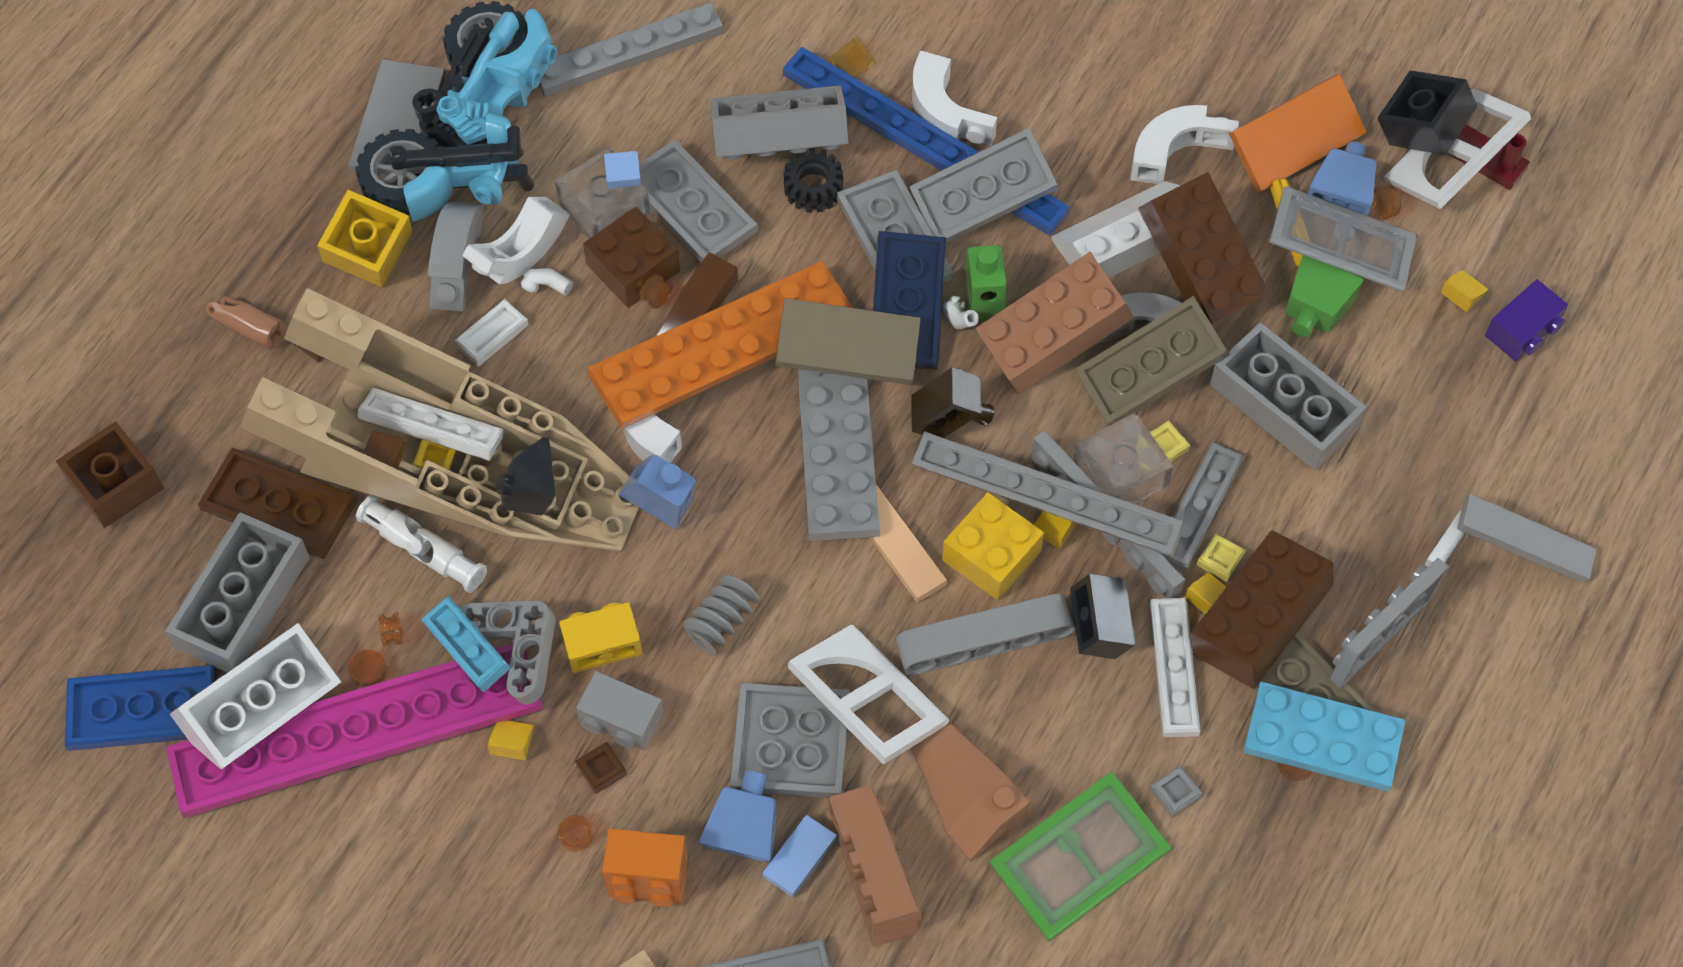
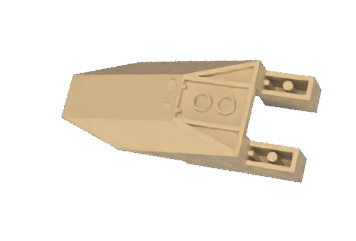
(333, 439)

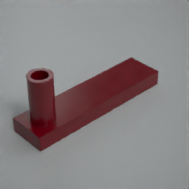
(1506, 165)

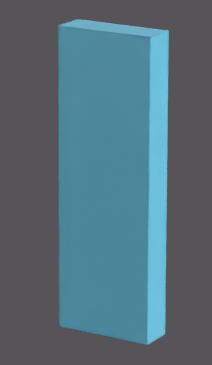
(465, 644)

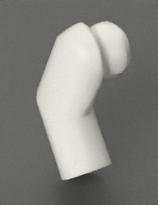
(953, 312)

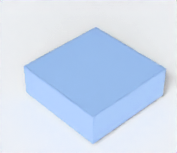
(622, 169)

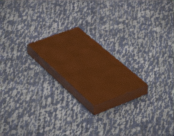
(278, 499)

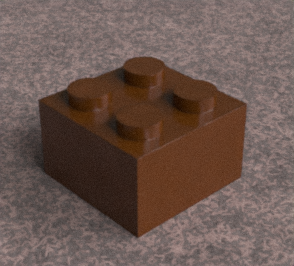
(630, 254)
(110, 474)

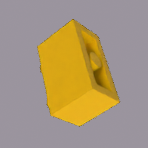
(600, 637)

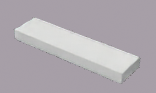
(430, 423)
(1174, 667)

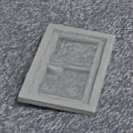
(1343, 238)

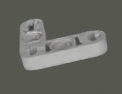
(524, 636)

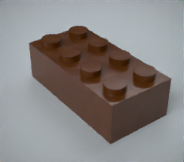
(1203, 248)
(1262, 609)

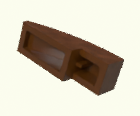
(703, 291)

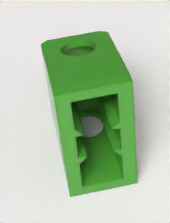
(985, 273)
(1320, 296)

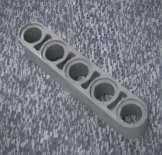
(984, 634)

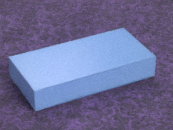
(799, 856)

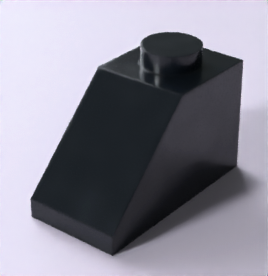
(528, 480)

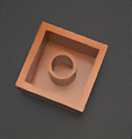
(645, 867)

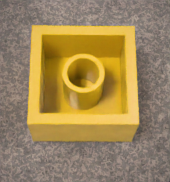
(365, 238)
(992, 546)

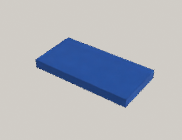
(130, 706)

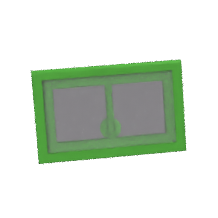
(1080, 856)

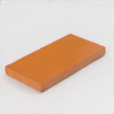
(1297, 132)

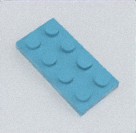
(1324, 736)

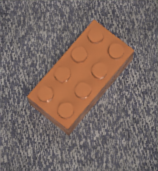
(1054, 322)

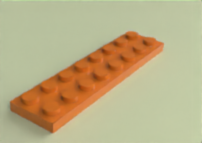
(706, 348)

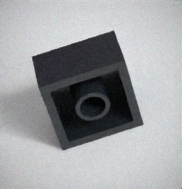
(1427, 112)

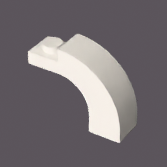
(932, 103)
(1173, 131)
(522, 244)
(653, 437)

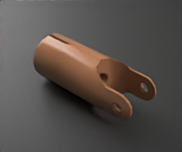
(248, 321)

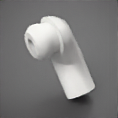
(546, 276)

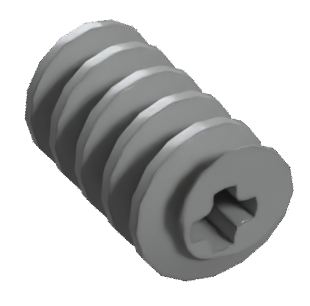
(718, 611)

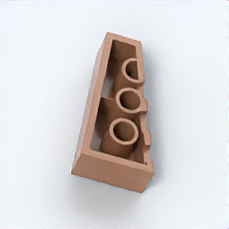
(874, 865)

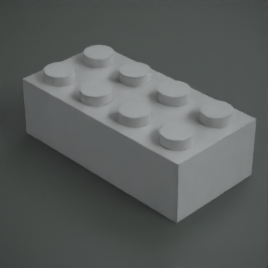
(779, 122)
(1288, 396)
(237, 593)

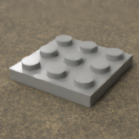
(789, 740)

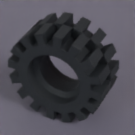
(807, 165)

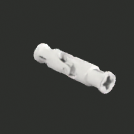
(410, 535)

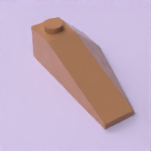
(969, 791)

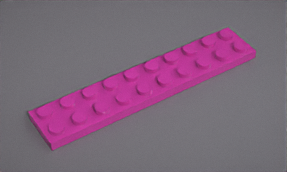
(348, 733)

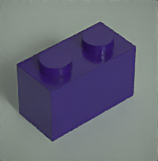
(1527, 320)

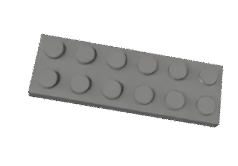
(837, 456)

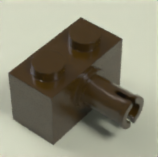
(949, 404)

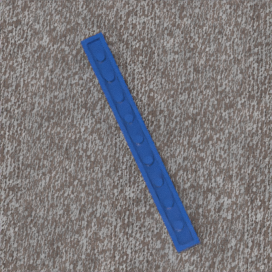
(907, 129)

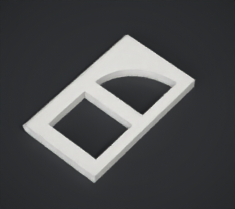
(1410, 170)
(853, 648)

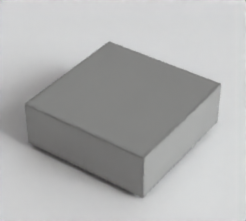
(1176, 791)

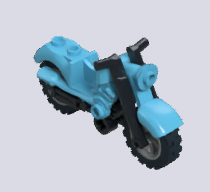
(493, 65)

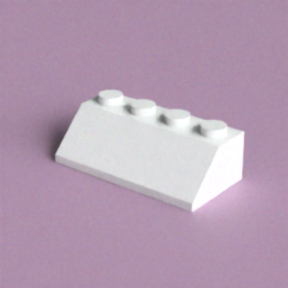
(1115, 235)
(256, 697)

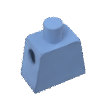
(1346, 179)
(660, 489)
(743, 821)

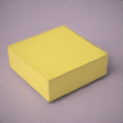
(1170, 440)
(1221, 557)

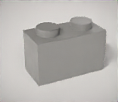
(619, 711)

